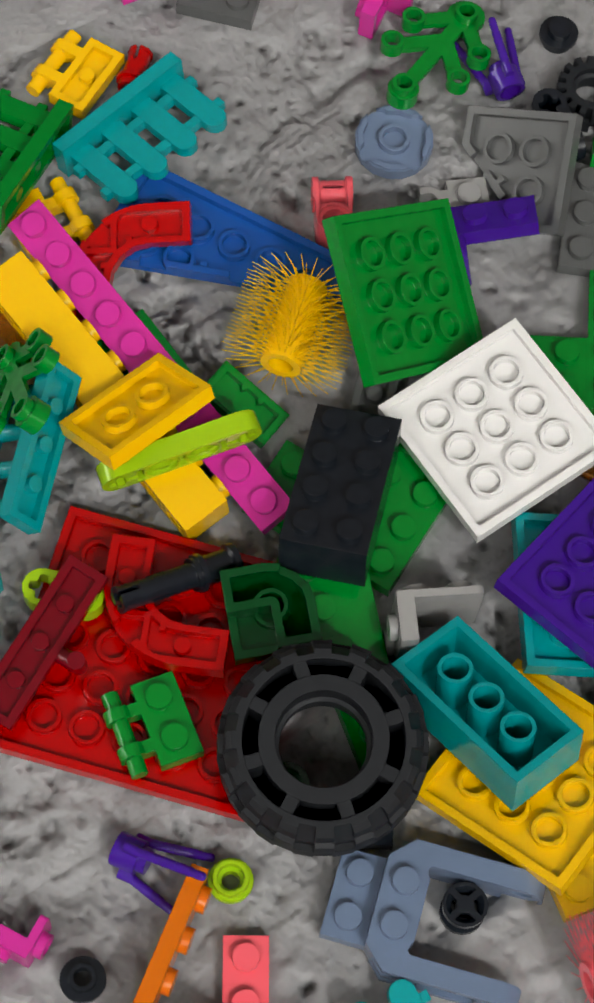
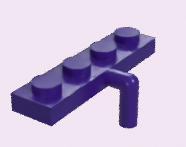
(494, 222)

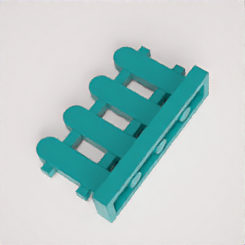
(127, 113)

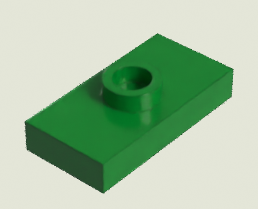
(237, 393)

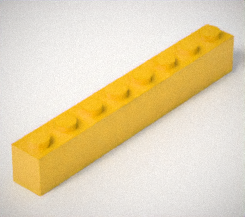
(28, 303)

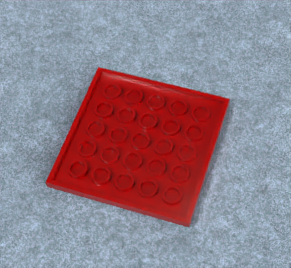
(65, 717)

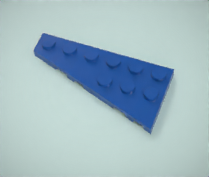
(225, 241)

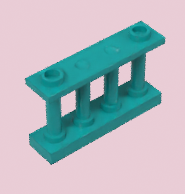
(37, 455)

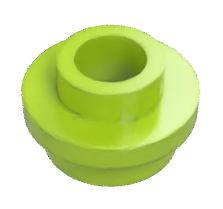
(227, 867)

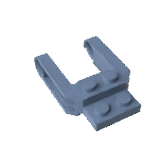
(380, 905)

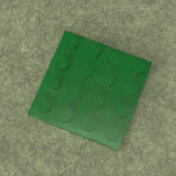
(402, 288)

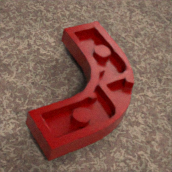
(134, 230)
(150, 632)

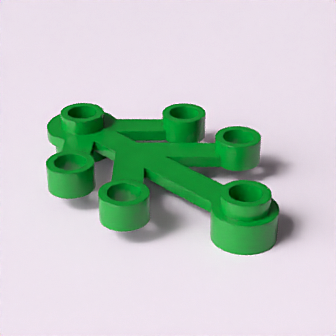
(461, 20)
(15, 370)

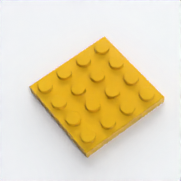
(548, 832)

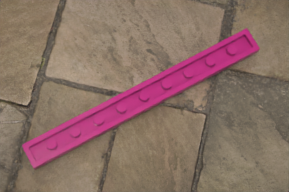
(134, 344)

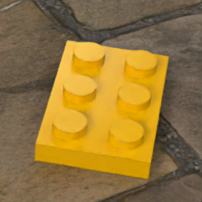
(136, 411)

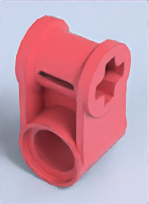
(328, 200)

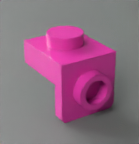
(373, 11)
(25, 949)

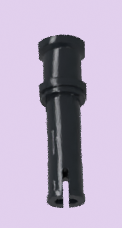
(195, 574)

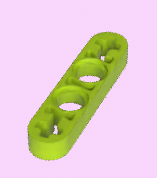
(182, 449)

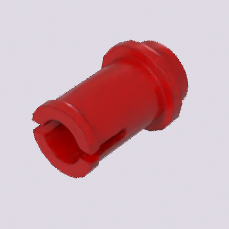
(134, 65)

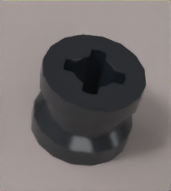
(469, 901)

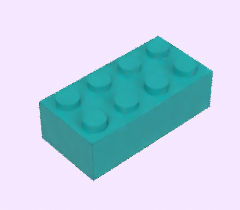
(489, 713)

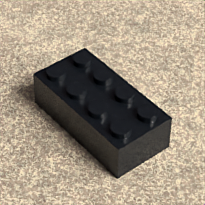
(340, 495)

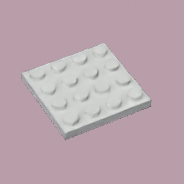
(495, 429)

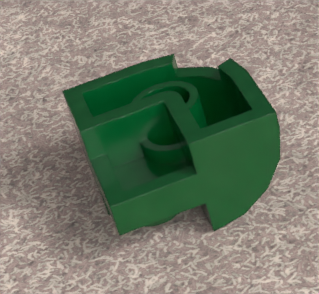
(268, 610)

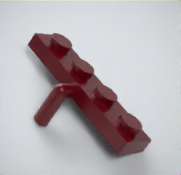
(45, 638)

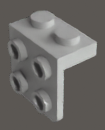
(428, 607)

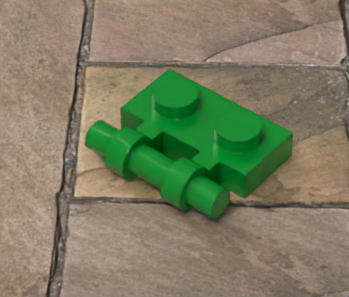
(164, 719)

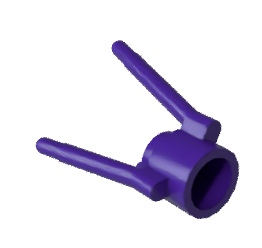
(505, 75)
(137, 853)

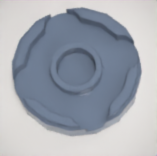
(393, 142)

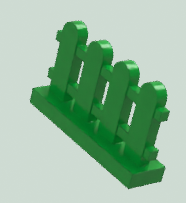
(31, 152)

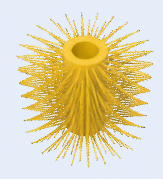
(292, 325)

